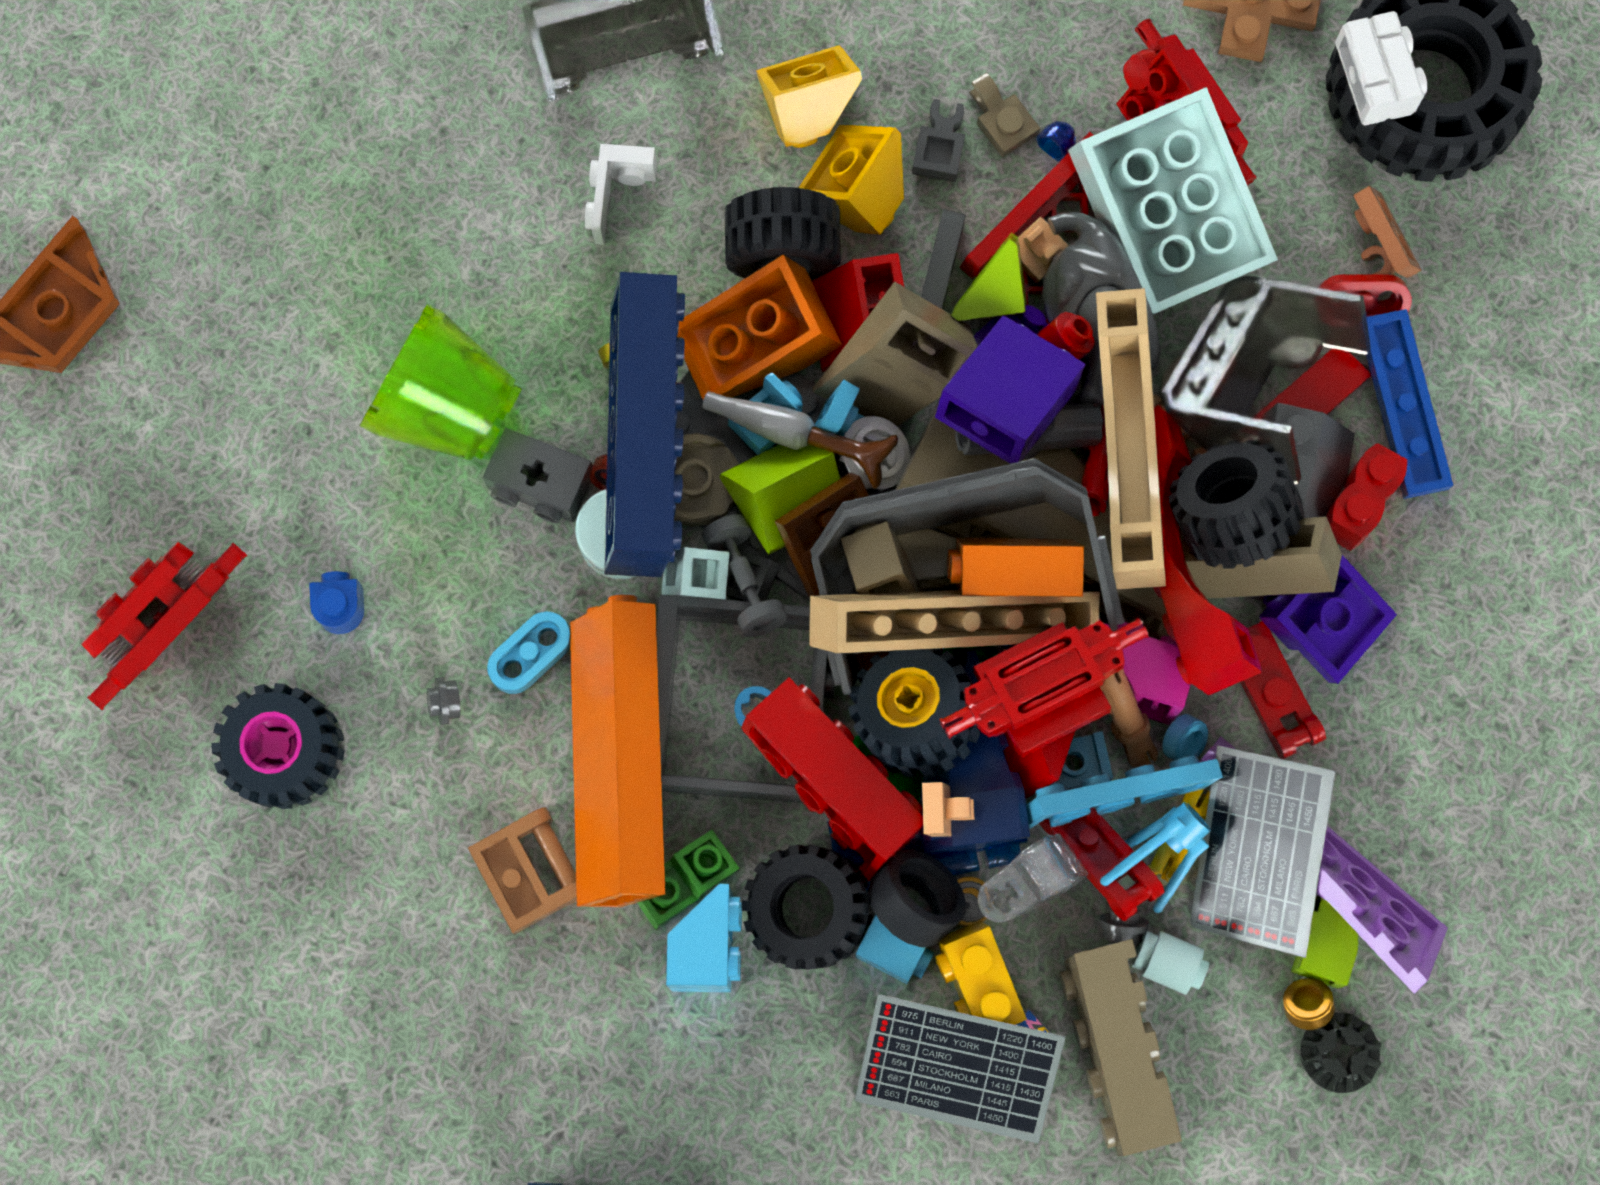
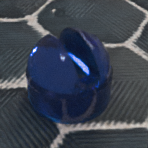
(1057, 139)

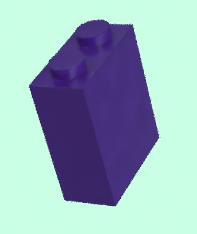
(1009, 390)

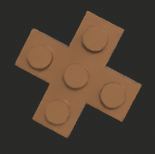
(1249, 22)

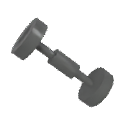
(726, 535)

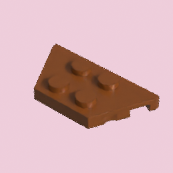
(56, 304)

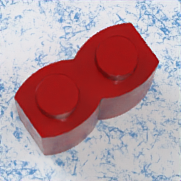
(1365, 494)

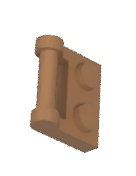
(513, 876)

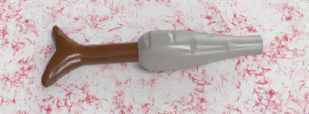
(798, 430)

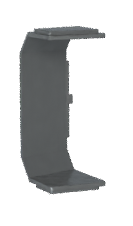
(952, 502)

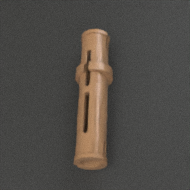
(1128, 722)

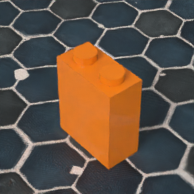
(1016, 567)

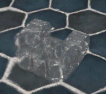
(1037, 876)

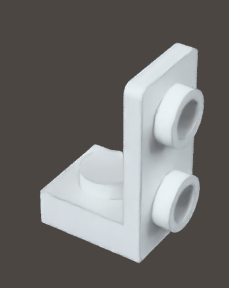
(626, 163)

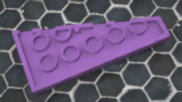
(1375, 907)

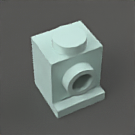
(697, 574)

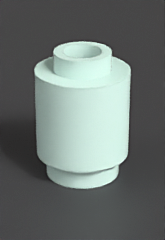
(1171, 962)

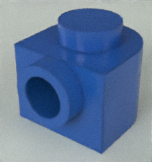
(337, 602)

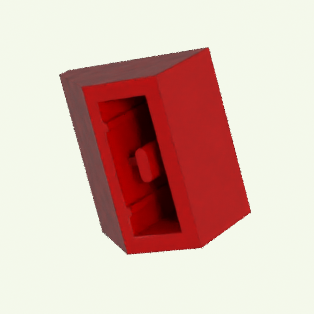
(853, 292)

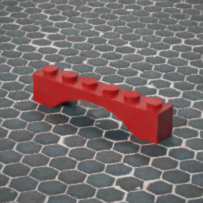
(1211, 643)

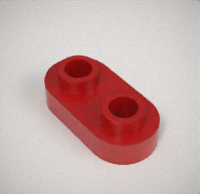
(1371, 287)

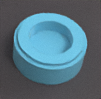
(1185, 737)

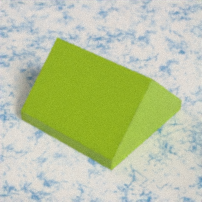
(997, 288)
(776, 484)

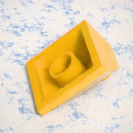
(809, 94)
(862, 174)

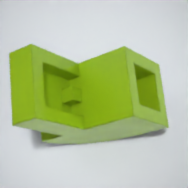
(1330, 947)

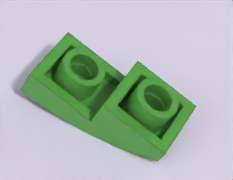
(690, 877)

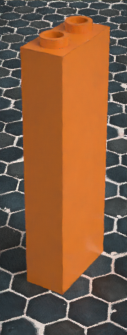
(616, 754)

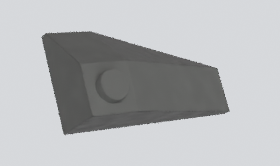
(1322, 453)

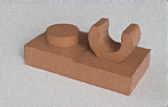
(1378, 219)

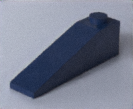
(986, 778)

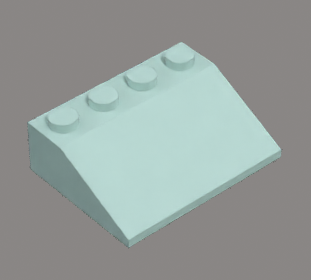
(1175, 199)

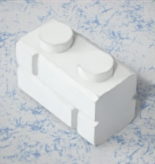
(1381, 68)

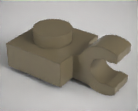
(1003, 122)

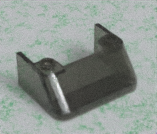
(596, 34)
(1241, 340)

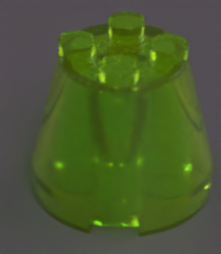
(442, 391)

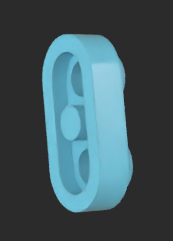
(525, 649)

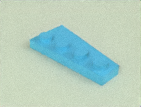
(1109, 796)

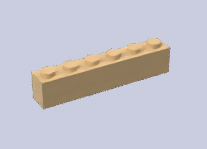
(939, 619)

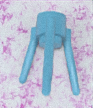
(1179, 829)

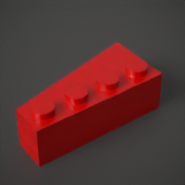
(834, 775)

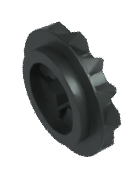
(1330, 1073)

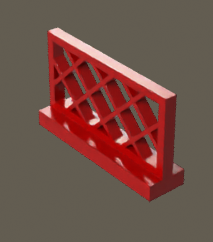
(1037, 203)

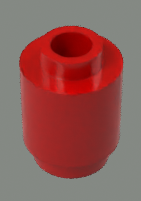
(1070, 333)

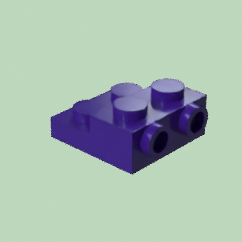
(1330, 626)

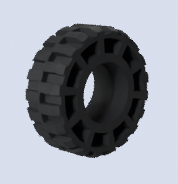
(1449, 138)

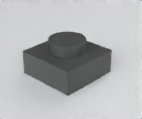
(764, 571)

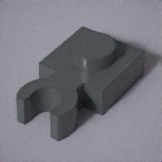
(940, 147)

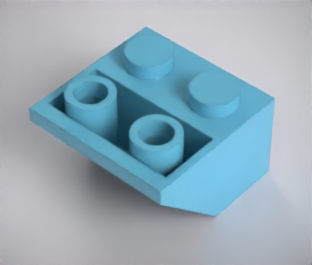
(701, 945)

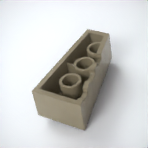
(1120, 1049)

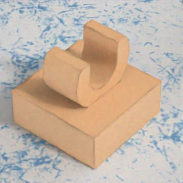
(1038, 248)
(941, 809)

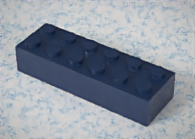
(642, 425)

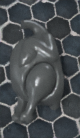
(1076, 275)

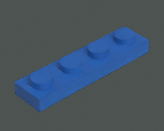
(1406, 404)

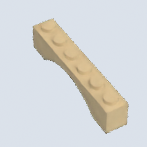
(1130, 439)

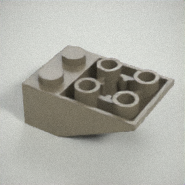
(900, 356)

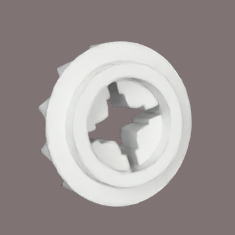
(873, 429)

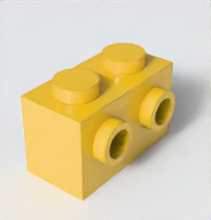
(979, 975)

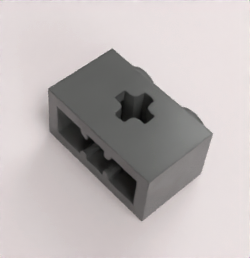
(524, 457)

